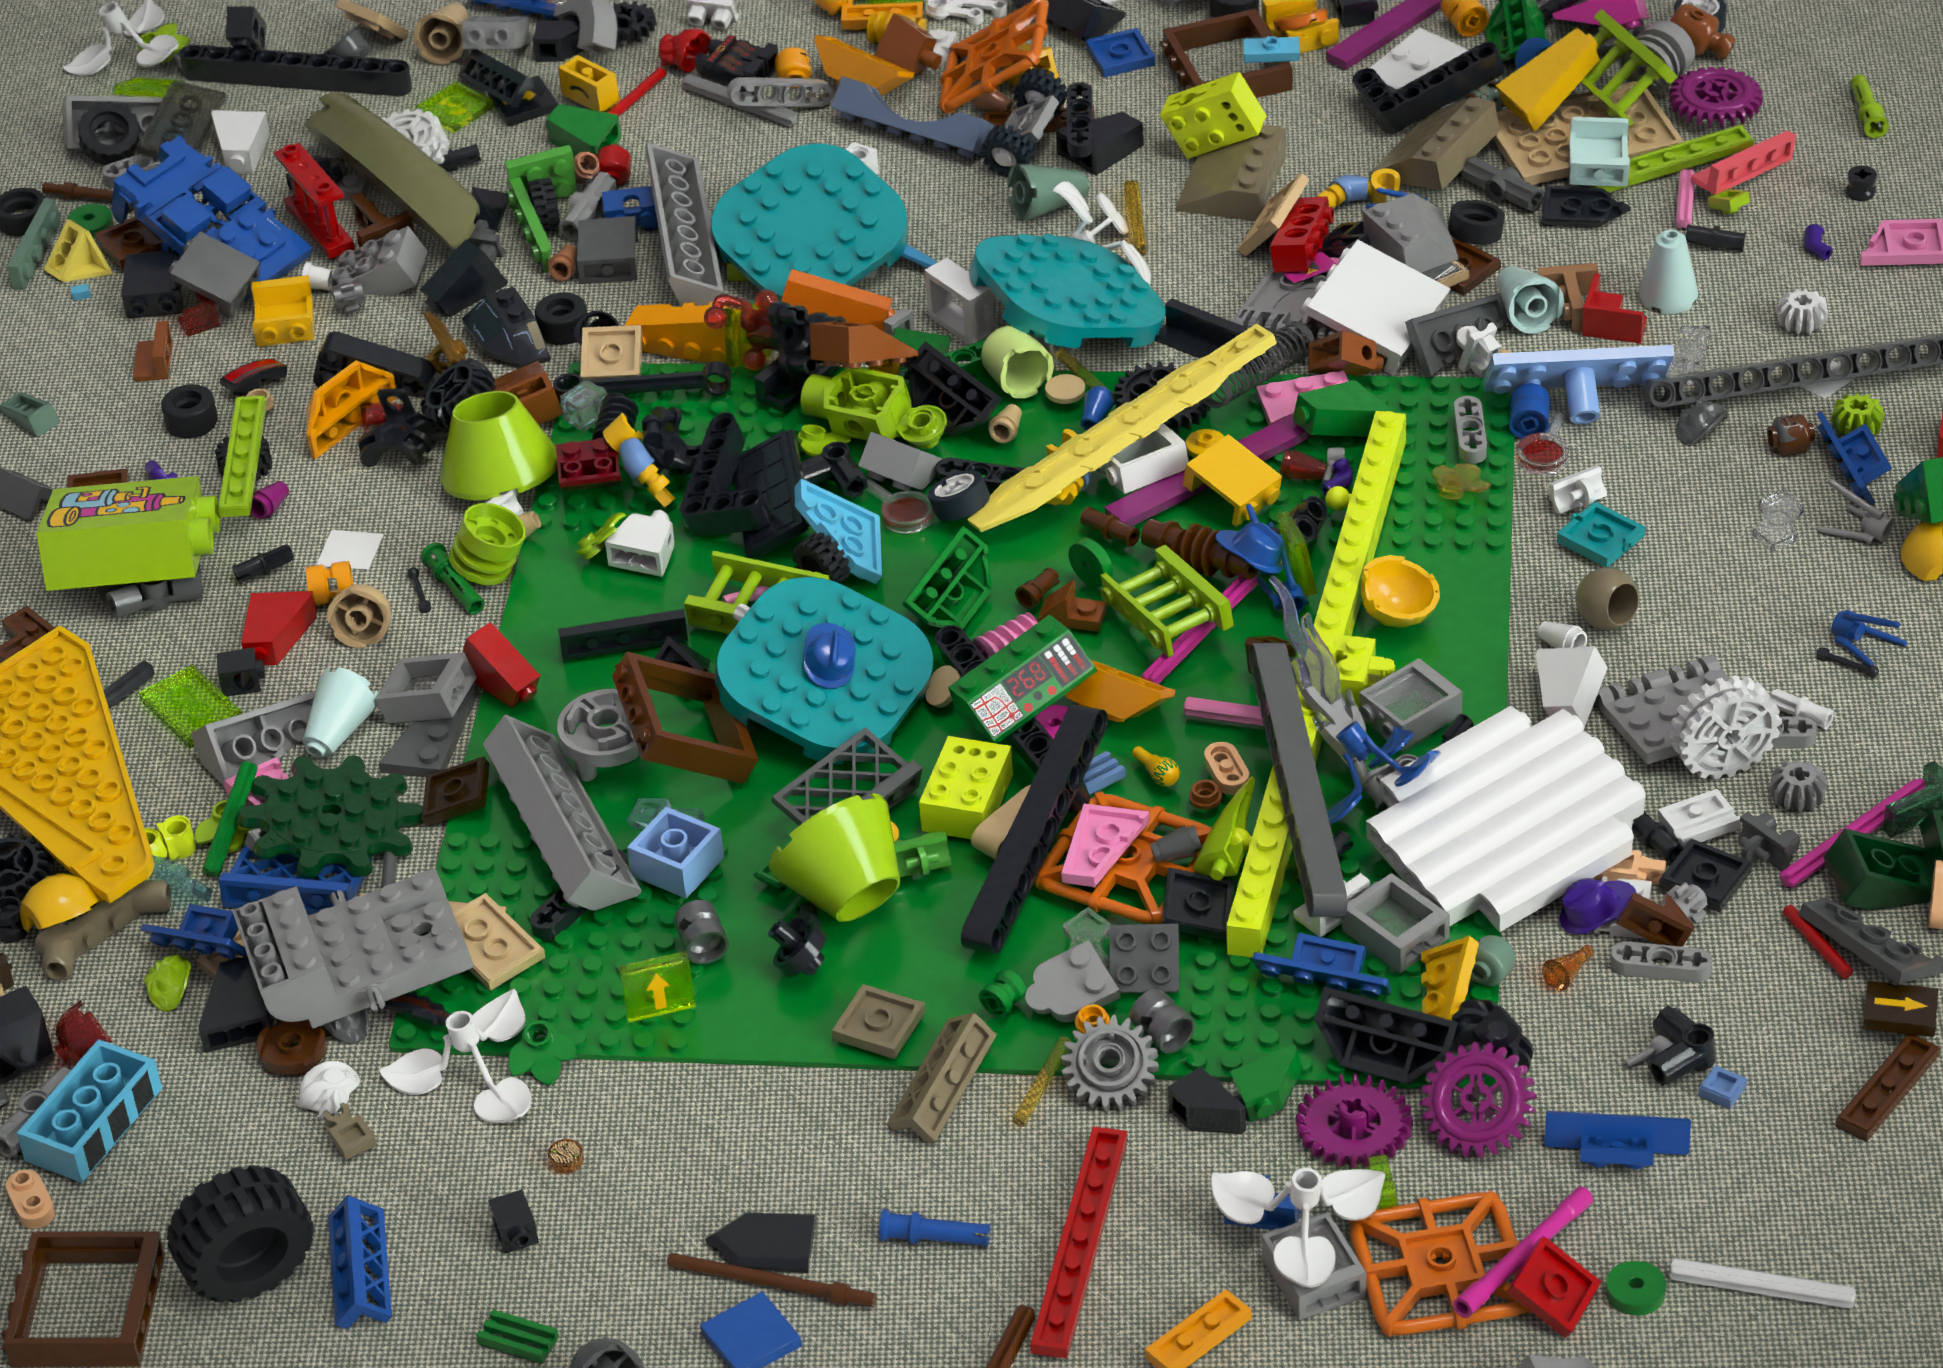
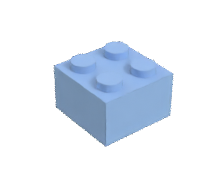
(675, 852)

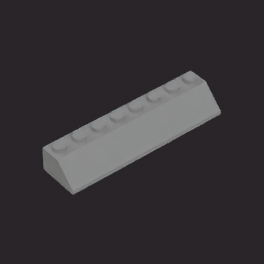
(684, 225)
(559, 815)

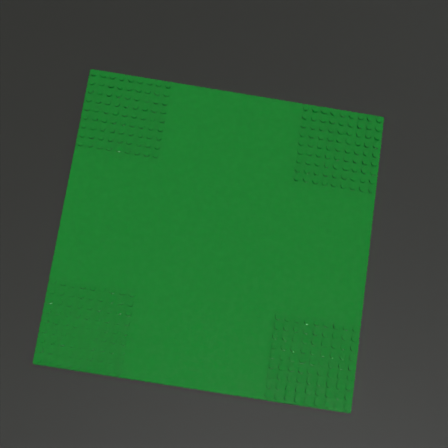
(913, 940)

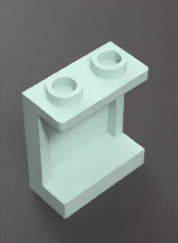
(1598, 151)

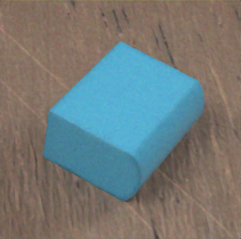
(80, 292)

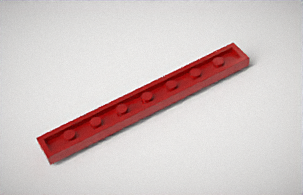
(1079, 1243)

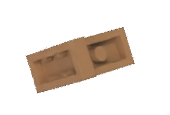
(1573, 282)

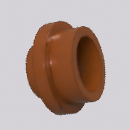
(1205, 795)

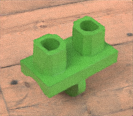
(922, 854)

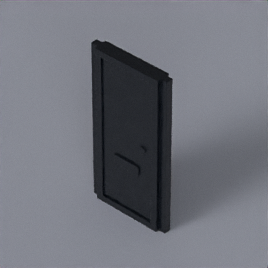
(773, 470)

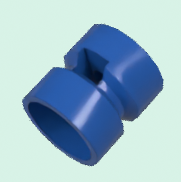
(1529, 410)

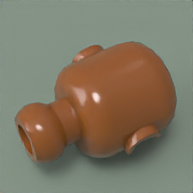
(1703, 31)

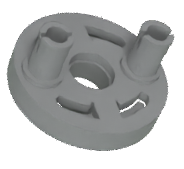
(592, 744)

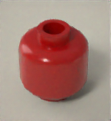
(616, 162)

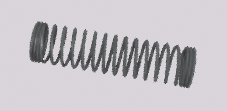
(1289, 351)

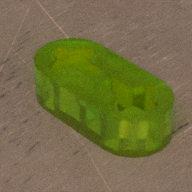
(1388, 1194)

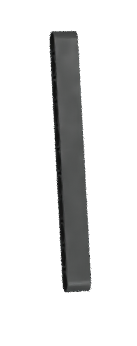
(1791, 371)
(1297, 781)

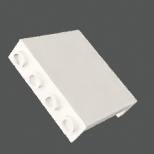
(1373, 299)

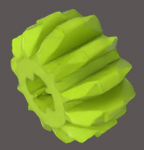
(1856, 411)

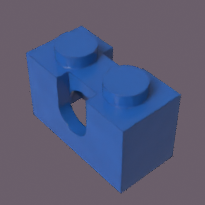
(644, 214)

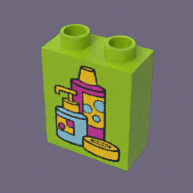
(126, 532)

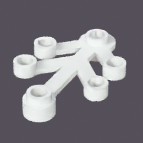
(942, 8)

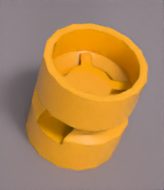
(1466, 16)
(318, 580)

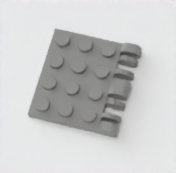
(1279, 303)
(1648, 713)

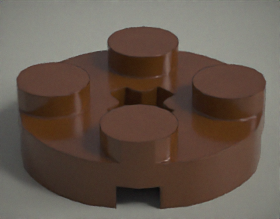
(296, 1060)

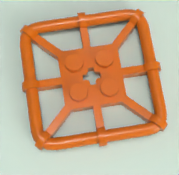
(990, 50)
(1128, 872)
(1419, 1256)

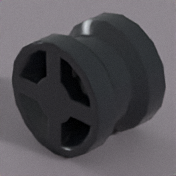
(1861, 183)

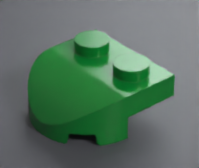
(916, 339)

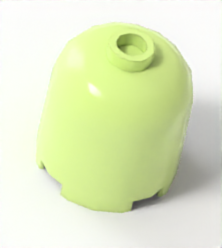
(1016, 361)

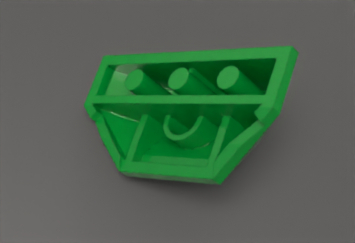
(1513, 24)
(953, 583)

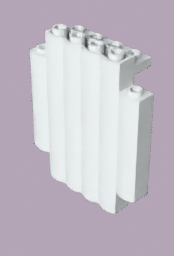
(1508, 817)

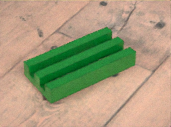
(521, 1332)

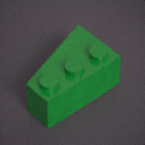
(1921, 492)

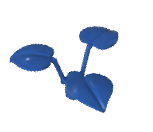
(1360, 745)

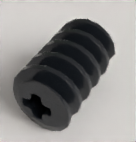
(611, 408)

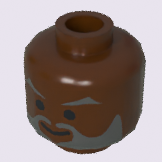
(1790, 435)

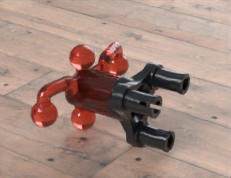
(772, 327)

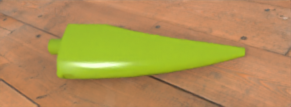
(1217, 856)

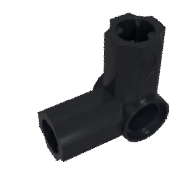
(837, 466)
(1691, 1048)

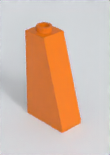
(837, 299)

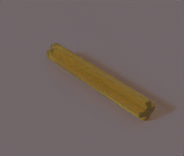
(1135, 216)

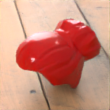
(683, 48)

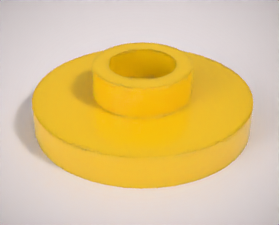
(1202, 440)

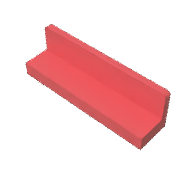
(1746, 163)

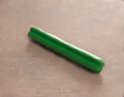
(228, 824)

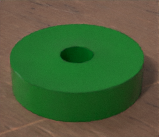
(92, 217)
(1090, 561)
(1636, 1301)

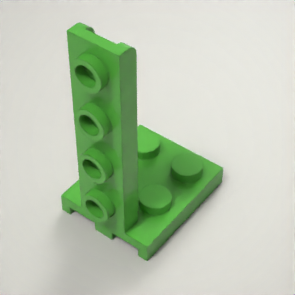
(552, 164)

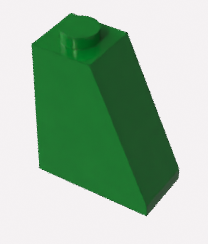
(582, 128)
(1338, 410)

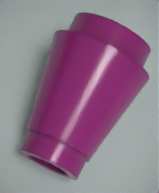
(268, 499)

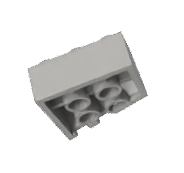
(1410, 232)

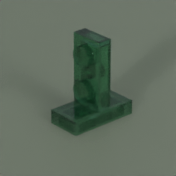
(1913, 809)

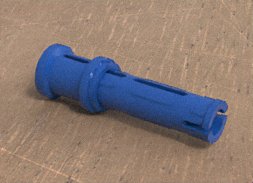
(916, 1227)

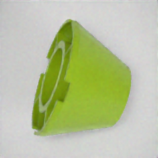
(495, 448)
(842, 858)

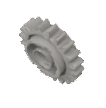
(1116, 1083)

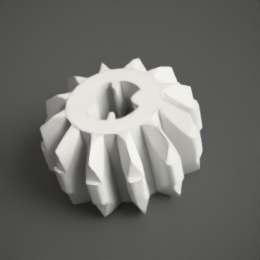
(1802, 311)

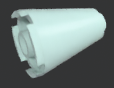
(1669, 275)
(1529, 299)
(337, 710)

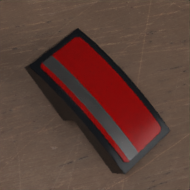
(251, 375)

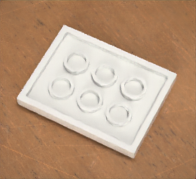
(1416, 57)

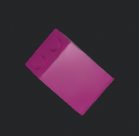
(1627, 13)

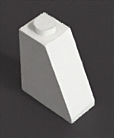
(241, 138)
(1570, 679)

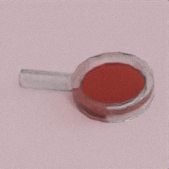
(1544, 451)
(904, 510)

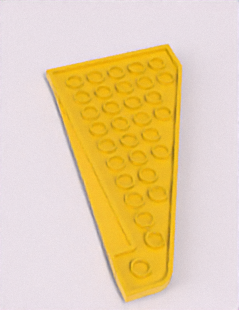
(66, 767)

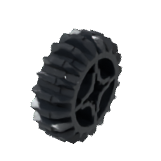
(452, 387)
(15, 861)

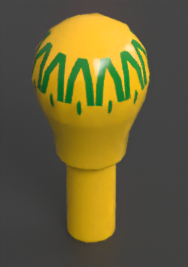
(1161, 769)

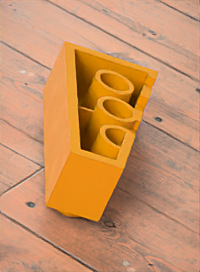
(679, 332)

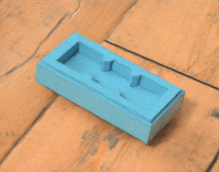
(1271, 49)

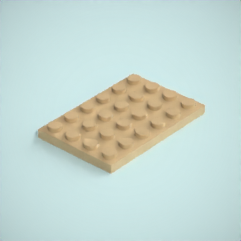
(1545, 153)

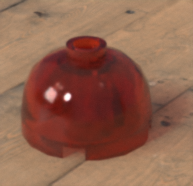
(77, 1033)

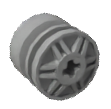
(1669, 44)

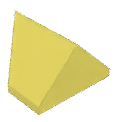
(76, 255)

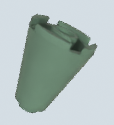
(1034, 189)

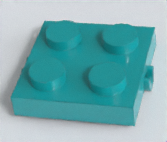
(1600, 534)

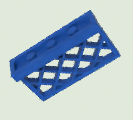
(242, 888)

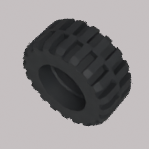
(240, 1234)

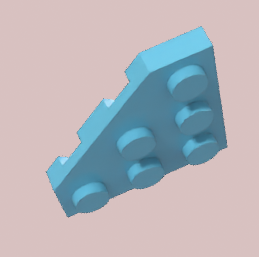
(848, 524)

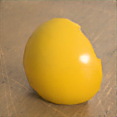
(1924, 551)
(1398, 591)
(56, 900)

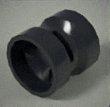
(10, 921)

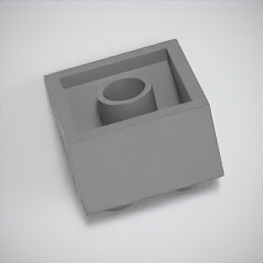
(899, 462)

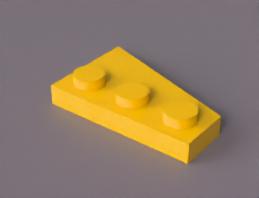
(1447, 976)

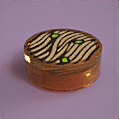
(565, 1156)

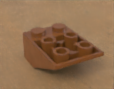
(855, 344)
(533, 390)

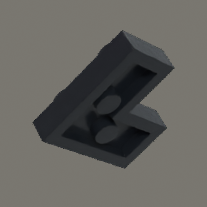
(1343, 236)

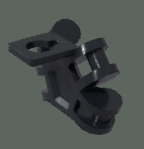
(395, 430)
(668, 447)
(1491, 1023)

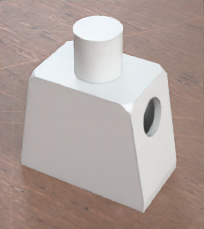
(642, 544)

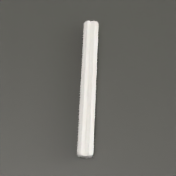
(1762, 1283)

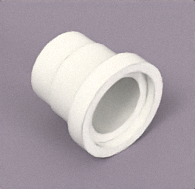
(319, 276)

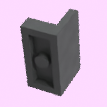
(21, 493)

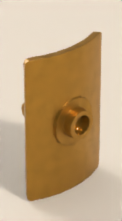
(453, 349)

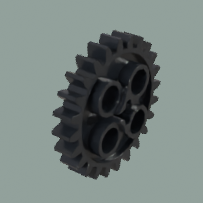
(1142, 380)

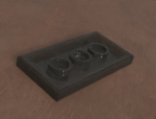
(181, 113)

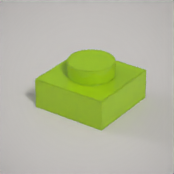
(1729, 200)

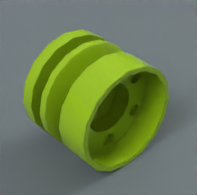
(487, 544)

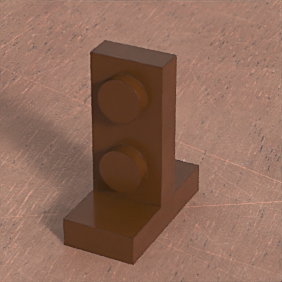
(373, 222)

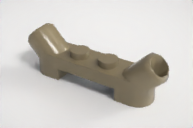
(63, 944)

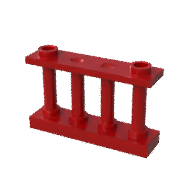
(313, 200)

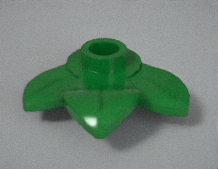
(541, 1057)

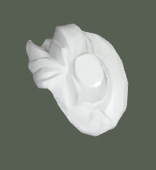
(327, 1087)

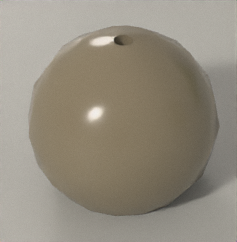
(1607, 598)

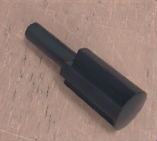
(1458, 726)

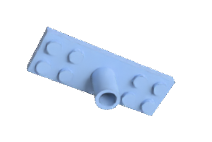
(1578, 373)

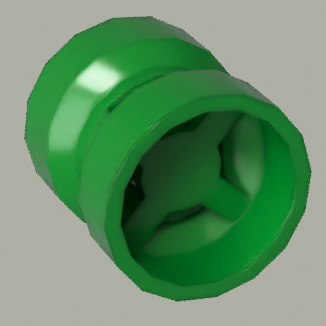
(1004, 991)

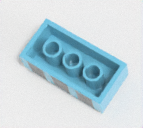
(89, 1110)

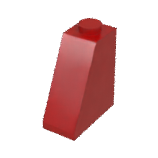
(277, 622)
(500, 666)

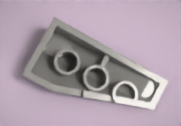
(108, 132)
(252, 736)

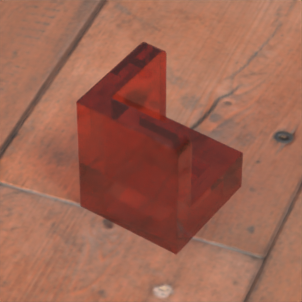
(199, 318)

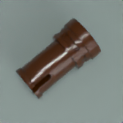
(1034, 590)

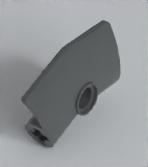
(151, 595)

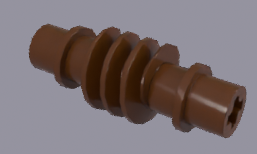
(1197, 548)

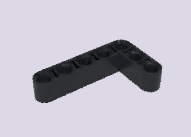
(1428, 92)
(707, 502)

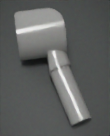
(1332, 455)
(1656, 1046)

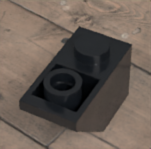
(556, 40)
(1206, 1105)

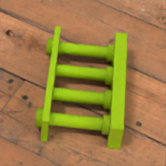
(1639, 56)
(1181, 580)
(718, 615)

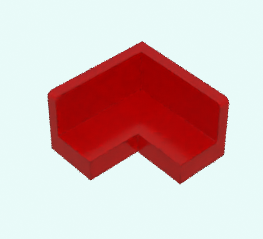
(1606, 318)

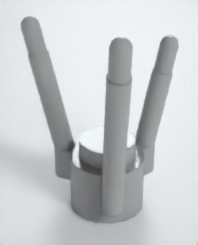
(1874, 521)

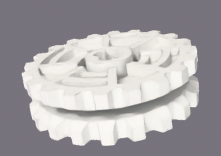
(423, 131)
(1725, 727)

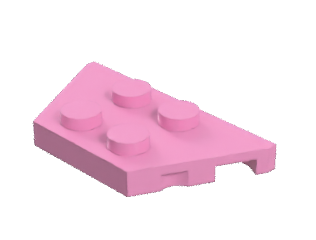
(1905, 243)

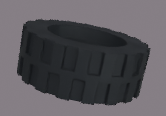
(108, 113)

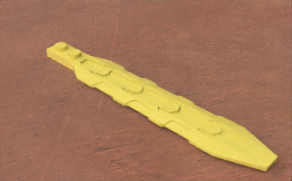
(1121, 428)

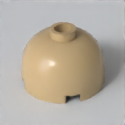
(359, 615)

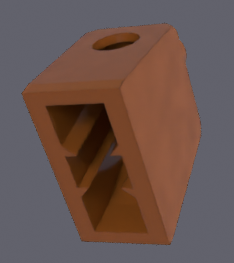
(908, 46)
(1344, 352)

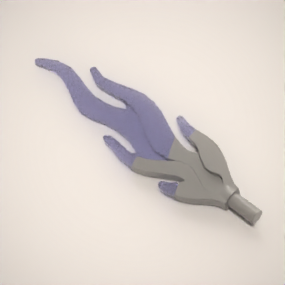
(1319, 678)

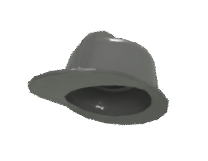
(351, 44)

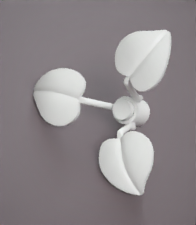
(143, 21)
(1077, 202)
(499, 1021)
(1304, 1259)

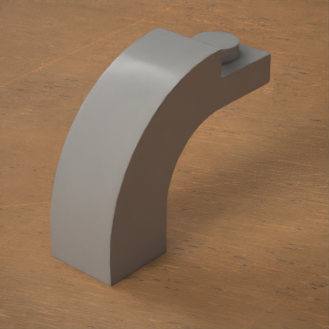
(597, 23)

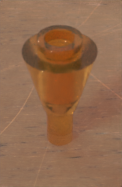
(1562, 970)

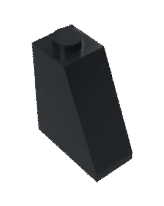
(1113, 140)
(462, 280)
(233, 1008)

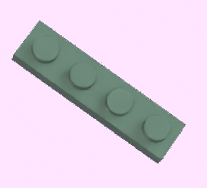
(34, 244)

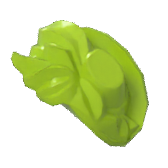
(168, 981)

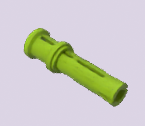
(1870, 110)

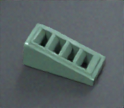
(30, 413)

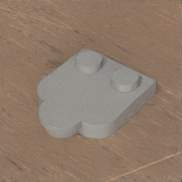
(1070, 983)

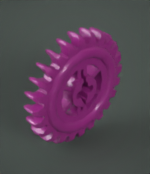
(1716, 100)
(1352, 1111)
(1478, 1133)

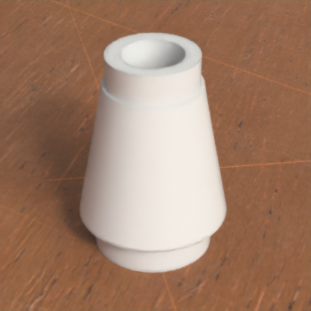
(1562, 635)

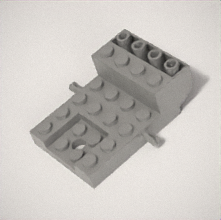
(352, 951)

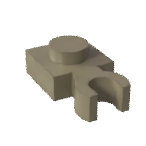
(349, 1134)

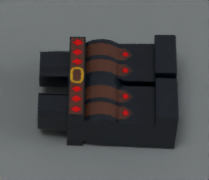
(736, 59)

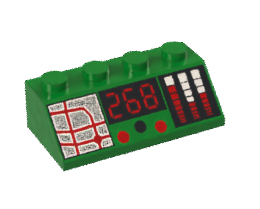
(1021, 679)

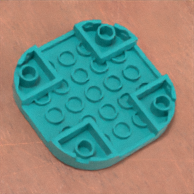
(810, 214)
(1067, 290)
(765, 676)

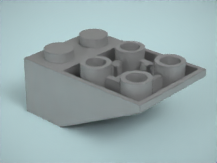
(384, 264)

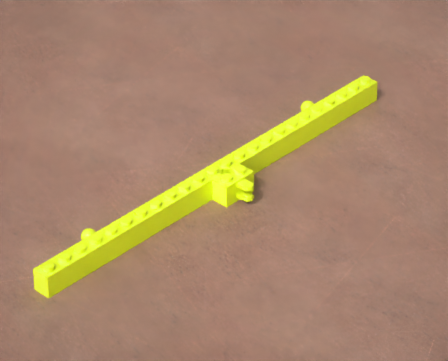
(1357, 667)

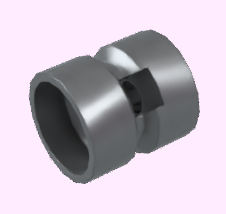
(701, 931)
(1163, 1020)

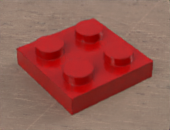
(1554, 1286)

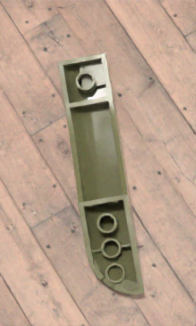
(395, 167)

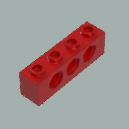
(1301, 234)

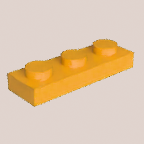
(857, 16)
(1199, 1332)

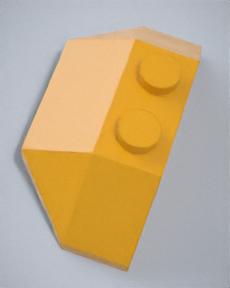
(848, 61)
(337, 404)
(1119, 693)

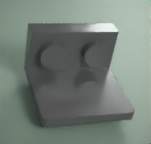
(1144, 957)

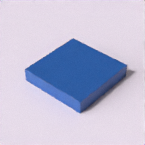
(1120, 52)
(751, 1334)

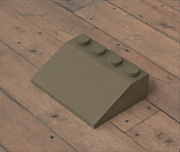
(1443, 143)
(1236, 177)

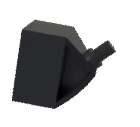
(23, 1035)

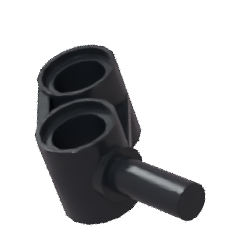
(1308, 517)

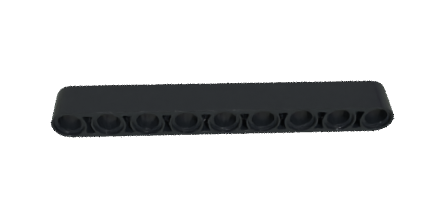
(296, 70)
(1029, 740)
(1034, 829)

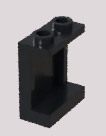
(147, 285)

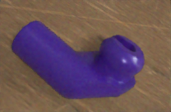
(1813, 242)
(155, 472)
(1342, 477)

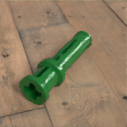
(470, 598)

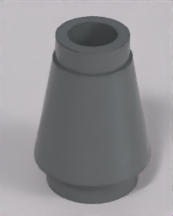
(1177, 845)

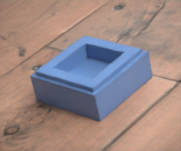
(1722, 1087)

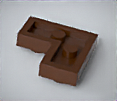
(25, 628)

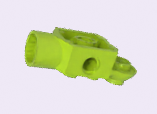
(869, 402)

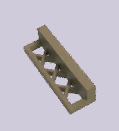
(943, 1076)

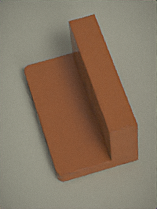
(154, 356)

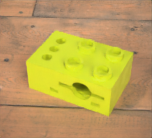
(1213, 115)
(965, 786)

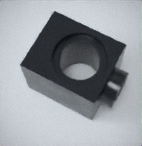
(240, 672)
(513, 1221)

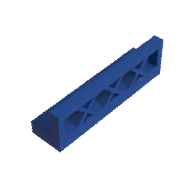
(349, 1258)

